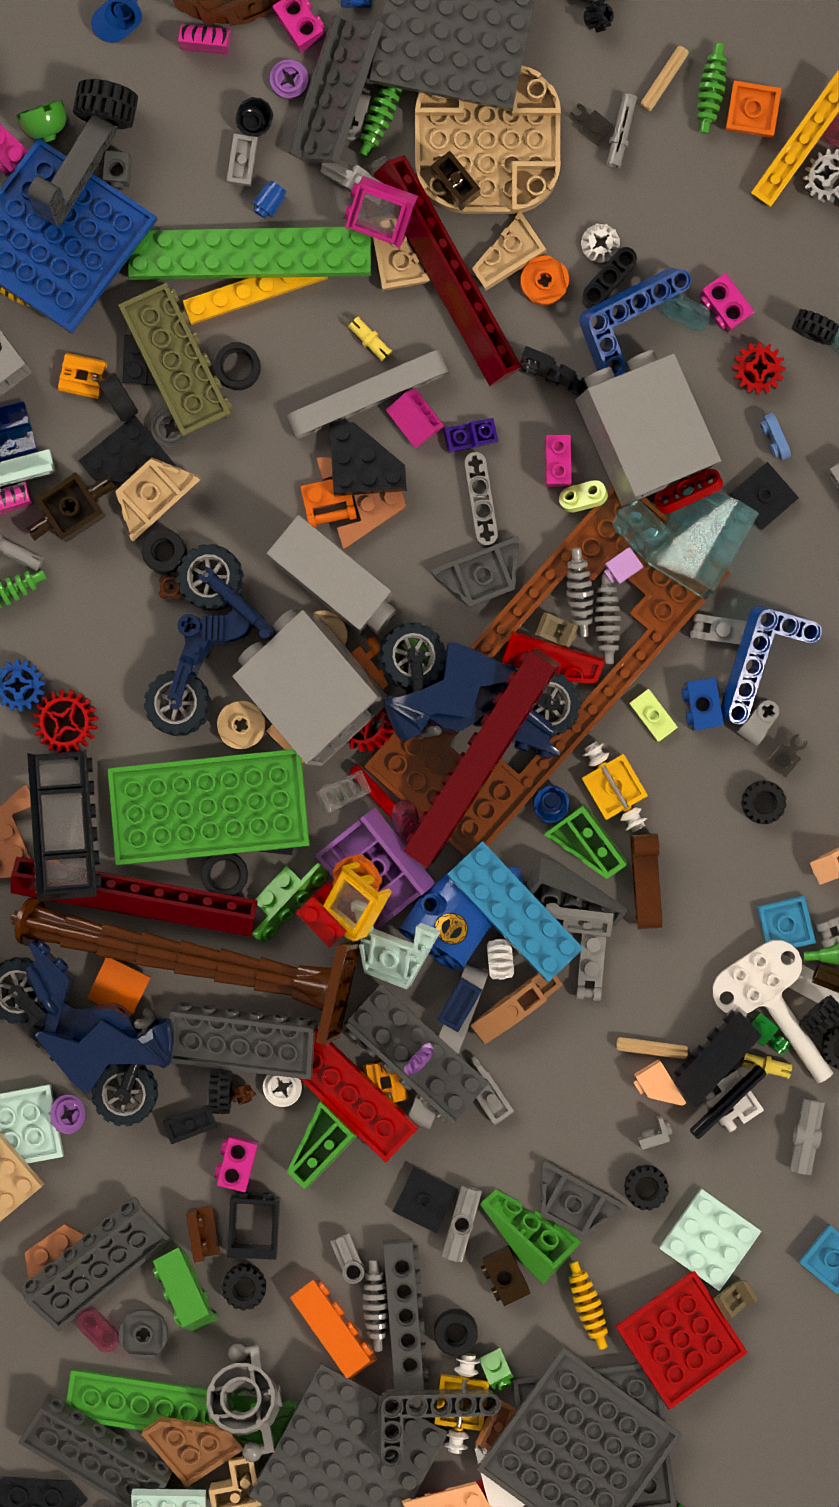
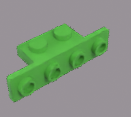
(284, 897)

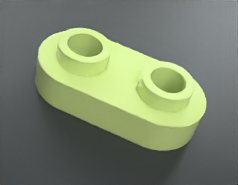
(582, 496)

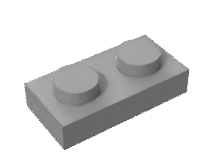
(242, 160)

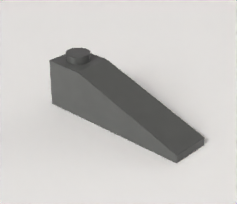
(559, 885)

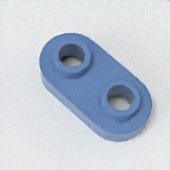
(779, 444)

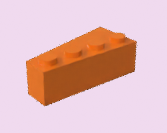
(334, 1329)

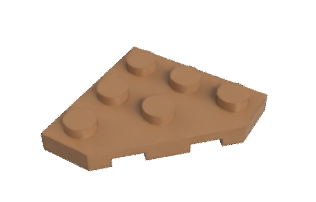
(191, 1446)

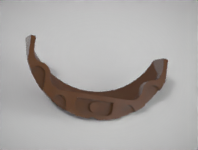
(226, 11)

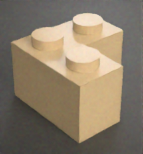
(236, 1491)

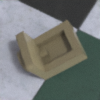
(556, 630)
(735, 1298)

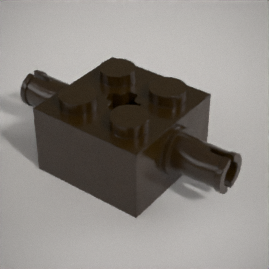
(55, 506)

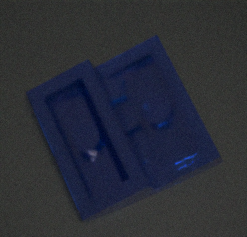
(16, 432)

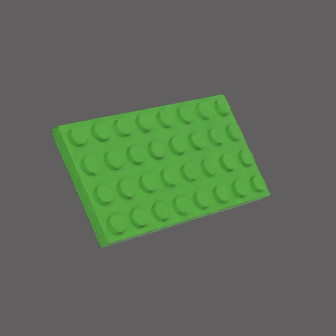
(208, 807)

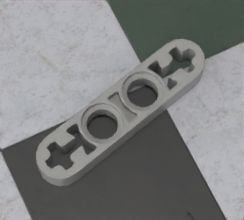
(478, 499)

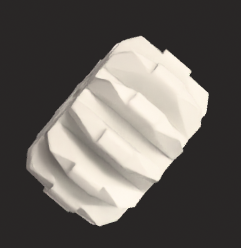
(500, 959)

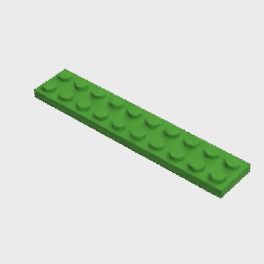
(251, 253)
(139, 1402)

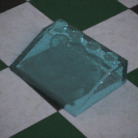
(702, 541)

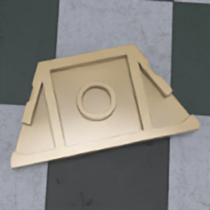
(152, 493)

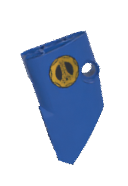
(457, 919)

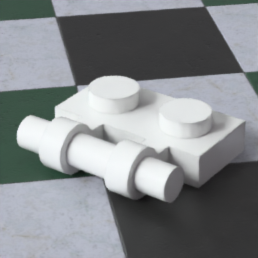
(745, 1109)

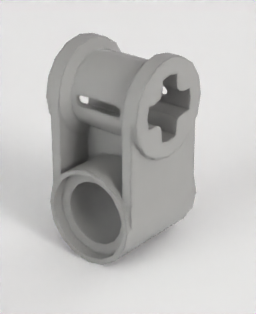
(359, 117)
(756, 725)

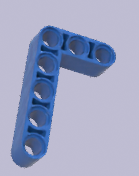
(626, 310)
(759, 655)

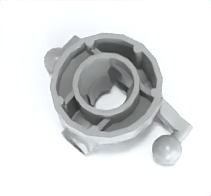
(250, 1378)

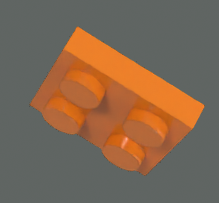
(753, 109)

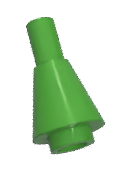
(825, 955)

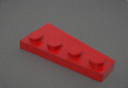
(575, 665)

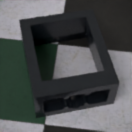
(250, 1250)

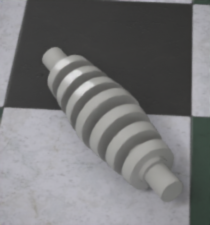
(579, 592)
(607, 620)
(376, 1305)

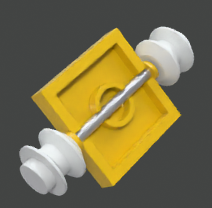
(614, 786)
(457, 1434)

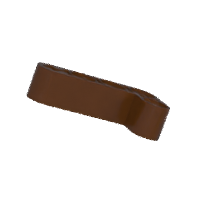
(646, 880)

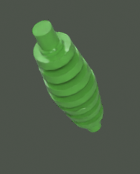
(711, 88)
(377, 121)
(21, 584)

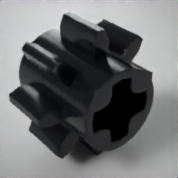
(598, 16)

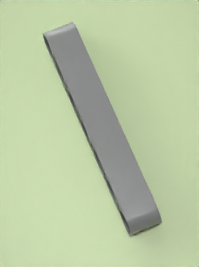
(367, 394)
(419, 1113)

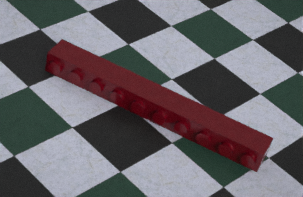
(452, 277)
(482, 756)
(153, 901)

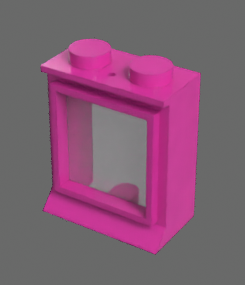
(380, 211)

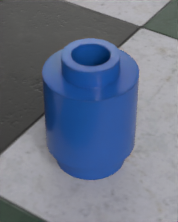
(269, 200)

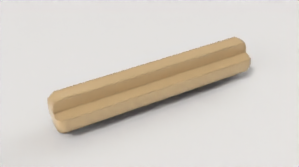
(664, 78)
(652, 1048)

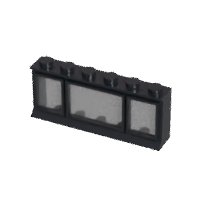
(63, 825)

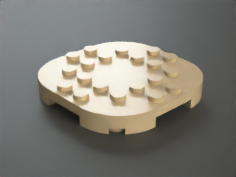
(504, 151)

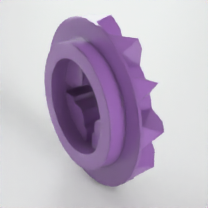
(291, 68)
(419, 1059)
(75, 1118)

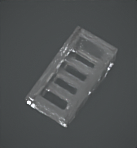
(331, 789)

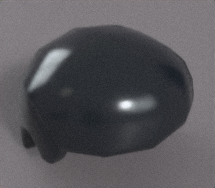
(254, 117)

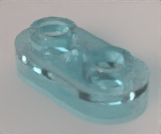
(686, 312)

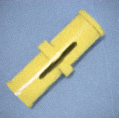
(370, 339)
(770, 1066)

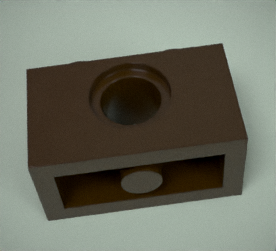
(455, 180)
(516, 1286)

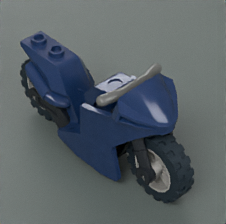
(460, 689)
(88, 1042)

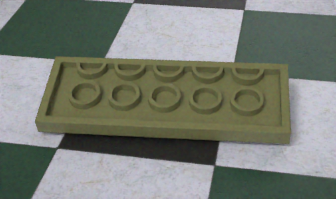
(175, 359)

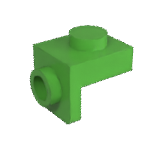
(497, 1370)

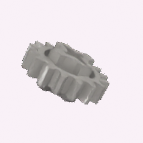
(819, 174)

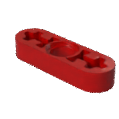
(692, 482)

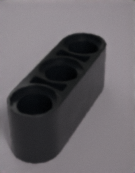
(613, 267)

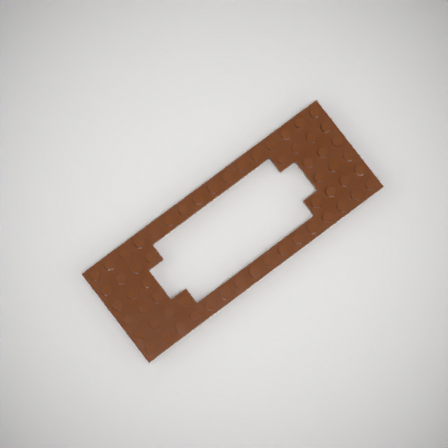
(418, 767)

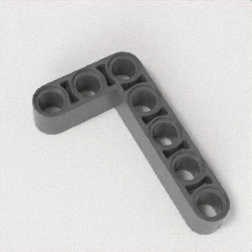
(55, 199)
(425, 1410)

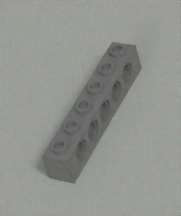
(405, 1377)

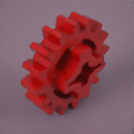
(769, 368)

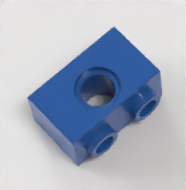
(709, 691)

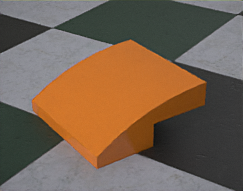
(119, 985)

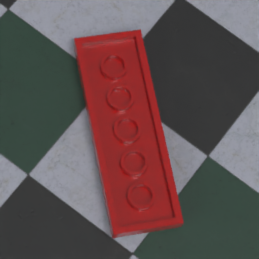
(358, 1101)

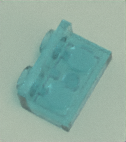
(640, 527)

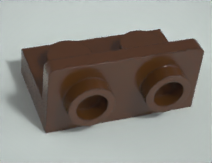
(202, 1232)

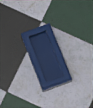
(459, 1004)

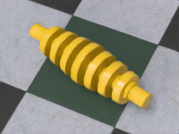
(588, 1305)

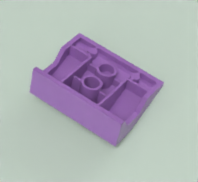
(383, 847)

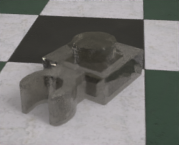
(594, 126)
(785, 758)

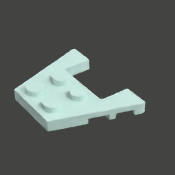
(395, 958)

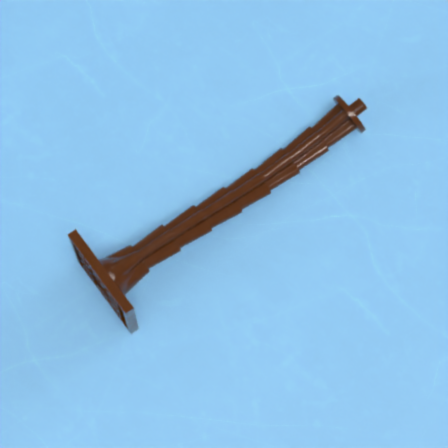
(312, 985)

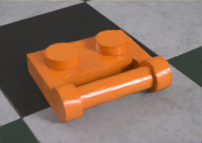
(321, 495)

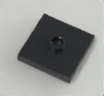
(766, 494)
(424, 1199)

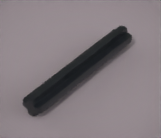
(728, 1102)

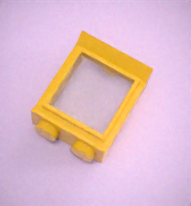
(355, 902)

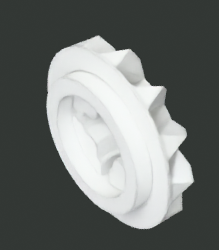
(600, 254)
(279, 1098)

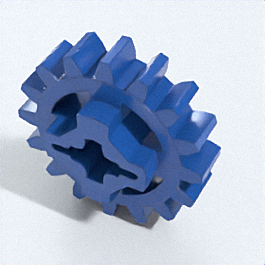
(20, 697)

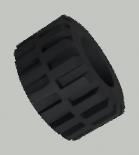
(106, 100)

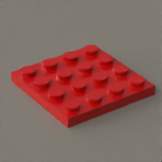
(681, 1339)

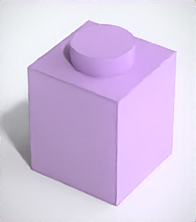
(622, 566)

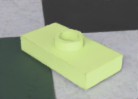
(653, 715)

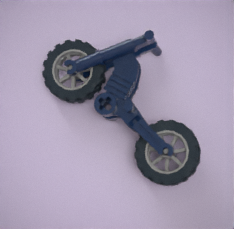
(200, 640)

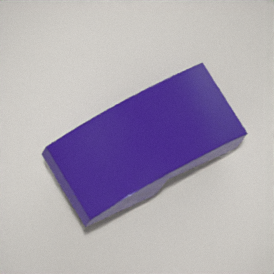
(470, 435)

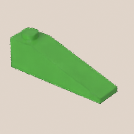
(534, 1240)

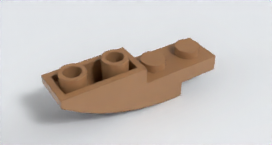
(514, 1007)

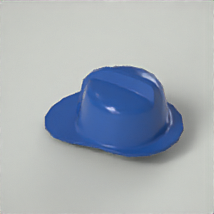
(116, 19)

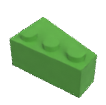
(587, 840)
(321, 1146)
(183, 1290)

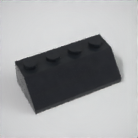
(717, 1056)

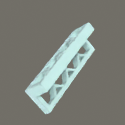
(26, 468)

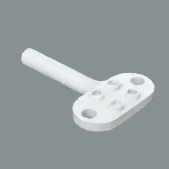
(759, 982)

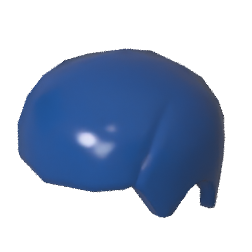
(551, 804)

